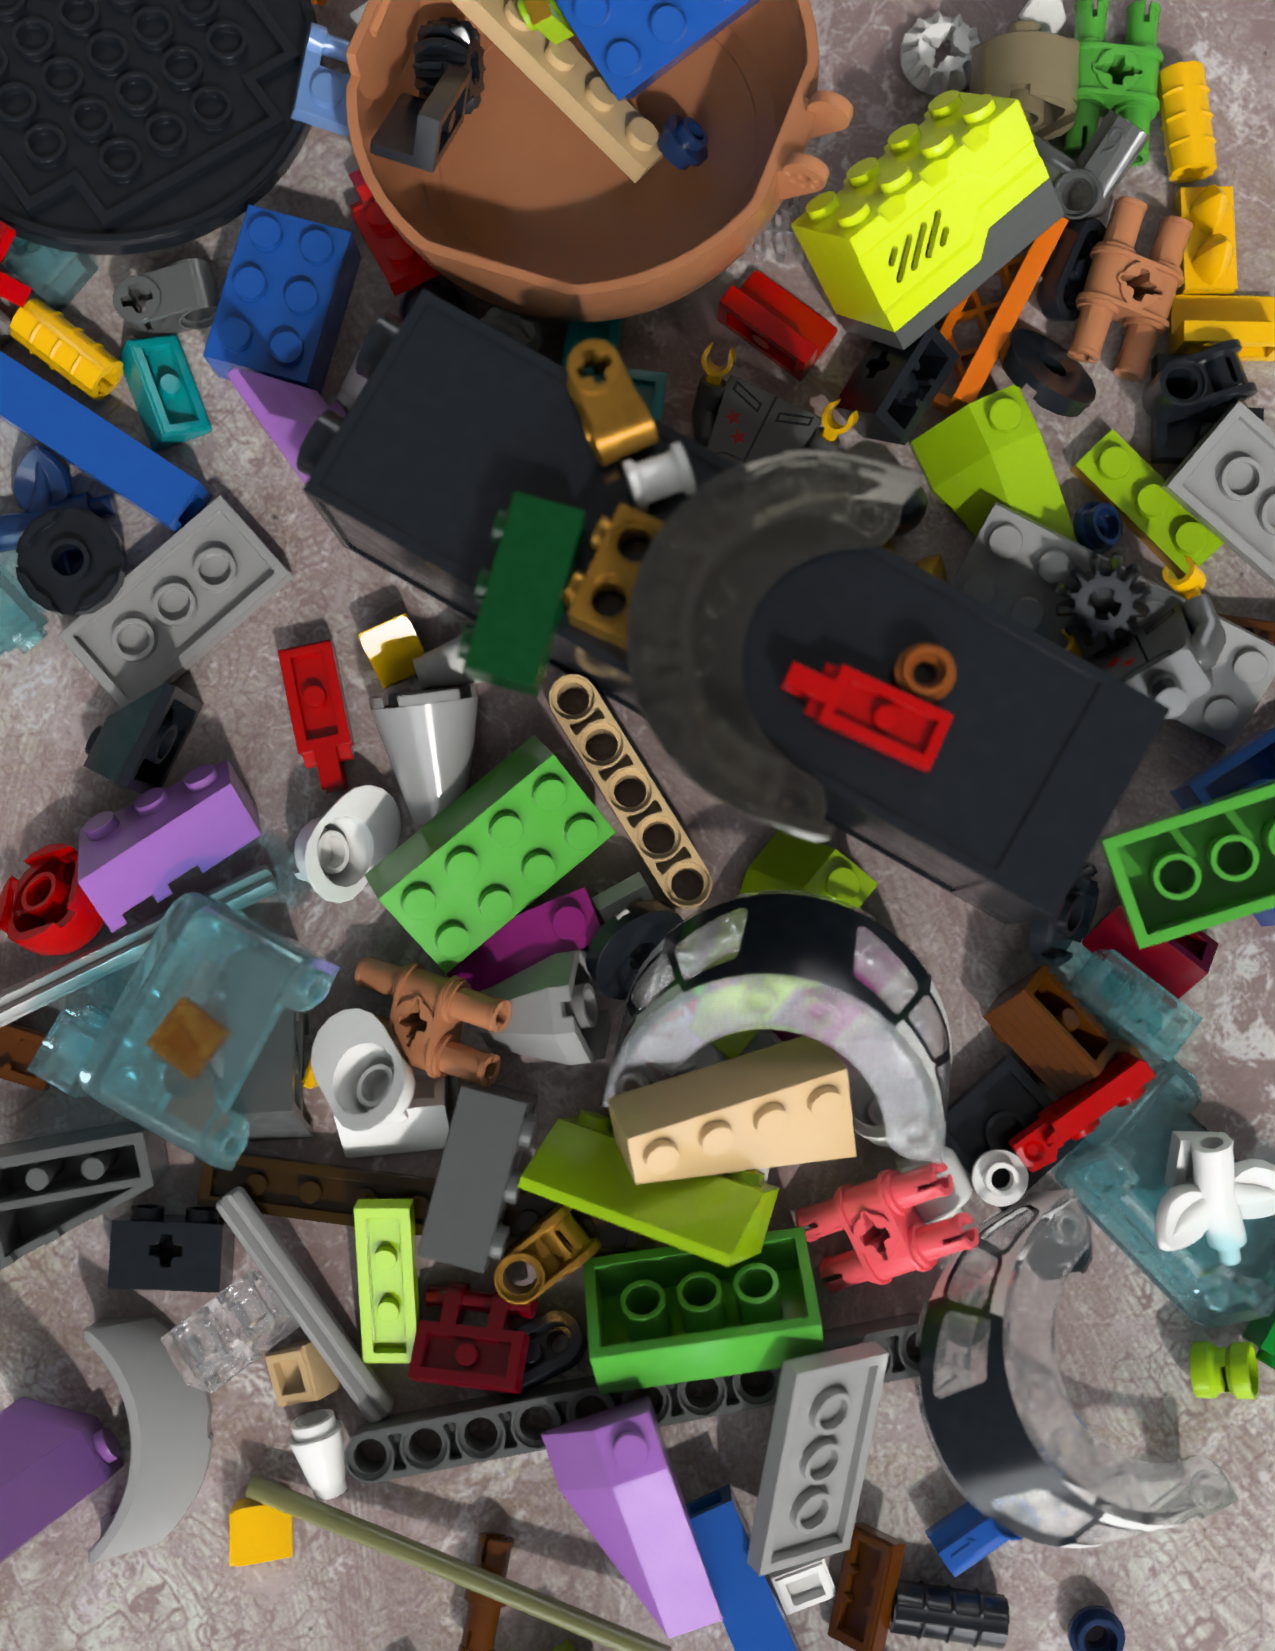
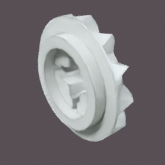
(918, 57)

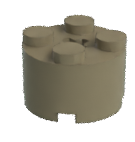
(1036, 70)

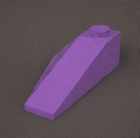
(282, 410)
(48, 1466)
(630, 1500)

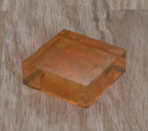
(188, 1038)

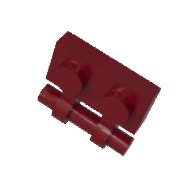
(469, 1354)

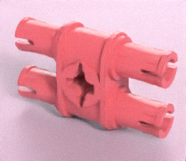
(887, 1227)

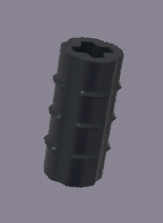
(950, 1614)

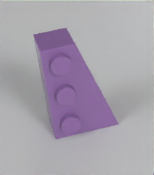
(162, 837)

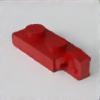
(394, 256)
(318, 710)
(870, 712)
(1078, 1111)

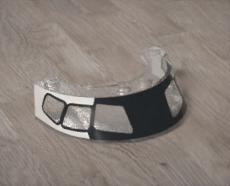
(805, 970)
(1000, 1403)

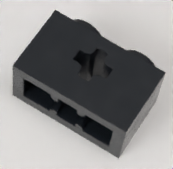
(896, 386)
(143, 1262)

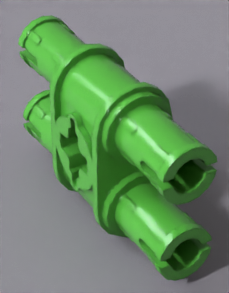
(1115, 74)

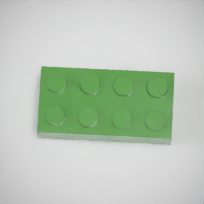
(489, 854)
(1196, 865)
(688, 1318)

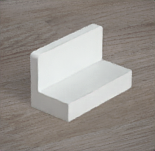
(422, 1131)

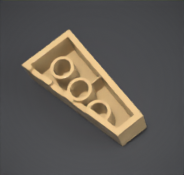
(738, 1115)

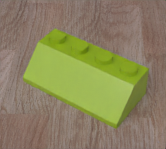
(706, 1215)

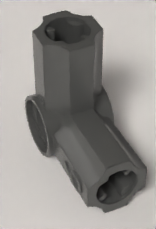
(1101, 164)

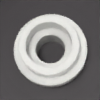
(982, 1174)

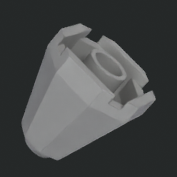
(552, 1012)

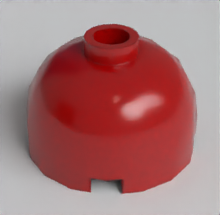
(47, 906)

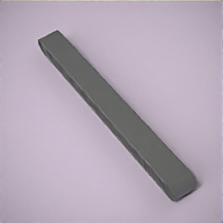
(560, 1399)

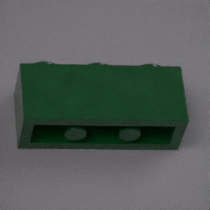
(523, 593)

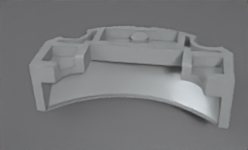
(167, 1434)

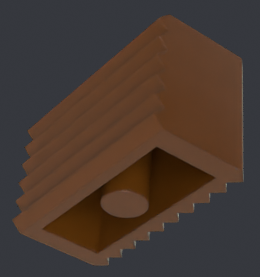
(1051, 1031)

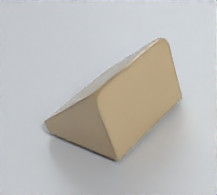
(300, 1374)

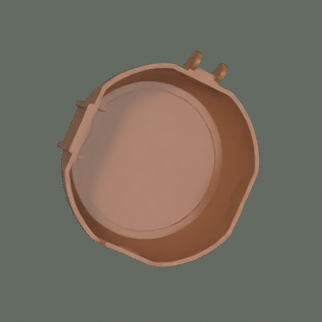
(545, 218)

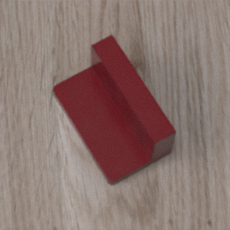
(1172, 964)

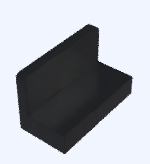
(420, 128)

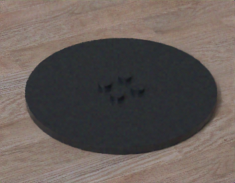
(144, 117)

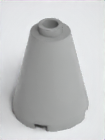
(429, 744)

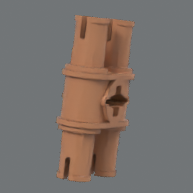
(1129, 289)
(430, 1018)

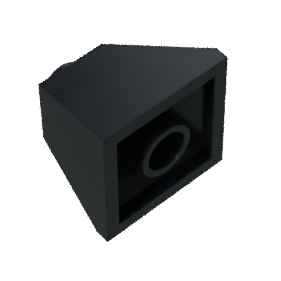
(143, 738)

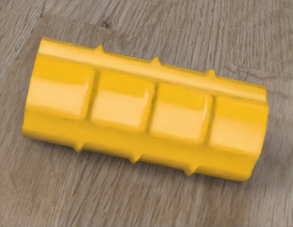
(1186, 122)
(66, 349)

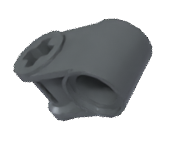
(174, 299)

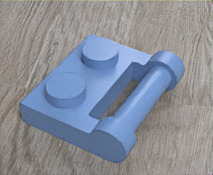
(320, 90)

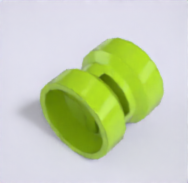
(1224, 1370)

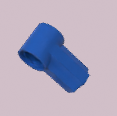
(966, 1537)

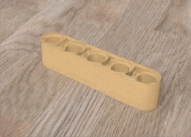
(627, 766)

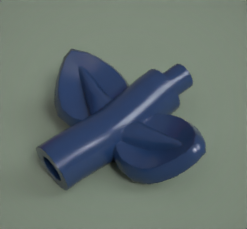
(44, 485)

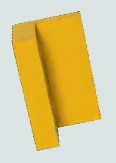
(1213, 319)

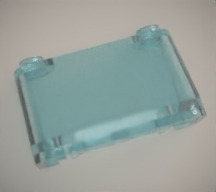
(239, 976)
(1121, 1182)

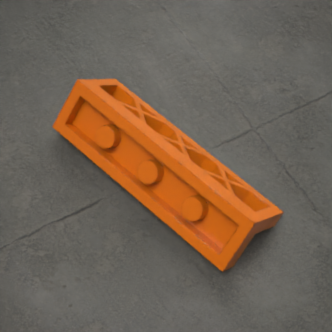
(997, 333)

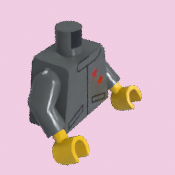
(752, 423)
(1173, 651)

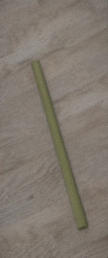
(450, 1567)

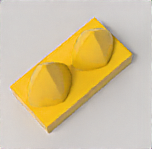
(1210, 253)

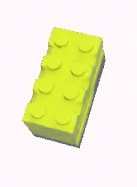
(929, 217)

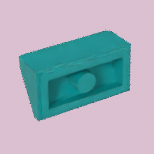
(164, 391)

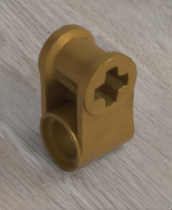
(609, 411)
(547, 1253)

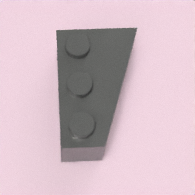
(274, 1086)
(478, 1176)
(72, 1178)

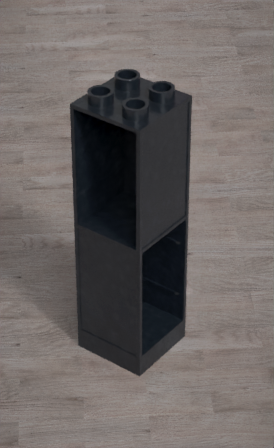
(1035, 732)

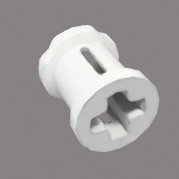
(659, 476)

